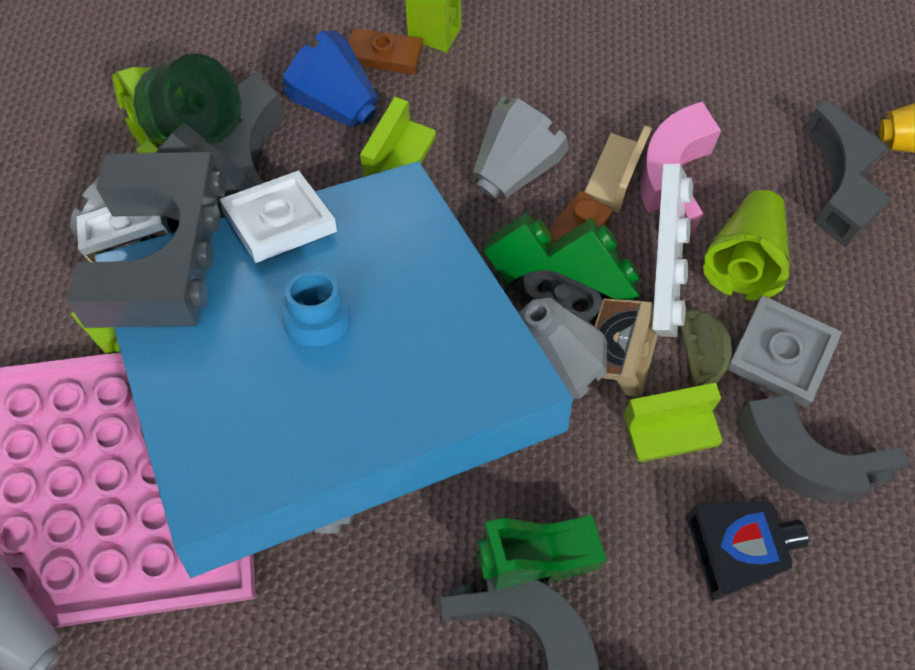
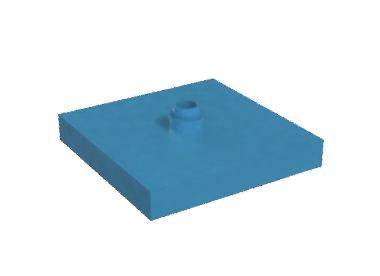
(334, 373)

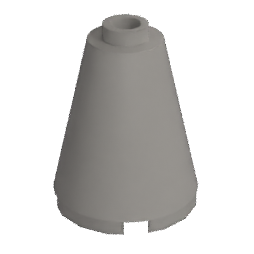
(25, 632)

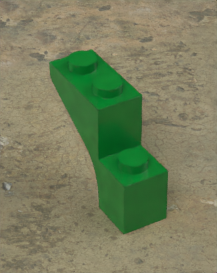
(582, 254)
(529, 551)

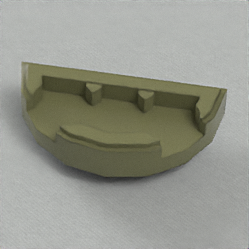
(706, 346)

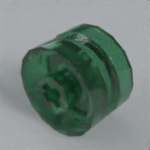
(188, 91)

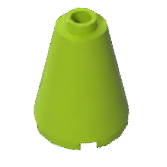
(751, 249)

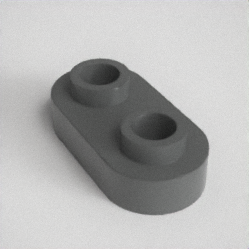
(563, 291)

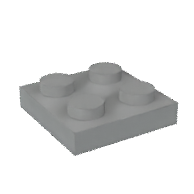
(784, 351)

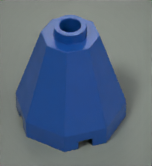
(331, 81)

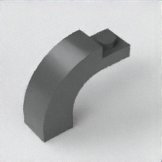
(804, 466)
(537, 608)

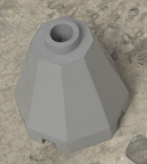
(516, 148)
(569, 343)

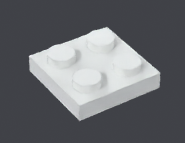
(277, 216)

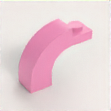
(678, 140)

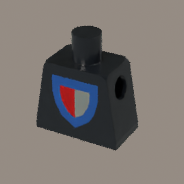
(742, 544)

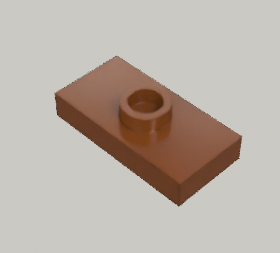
(386, 50)

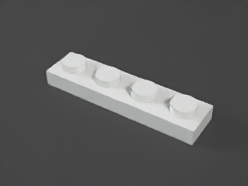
(670, 267)

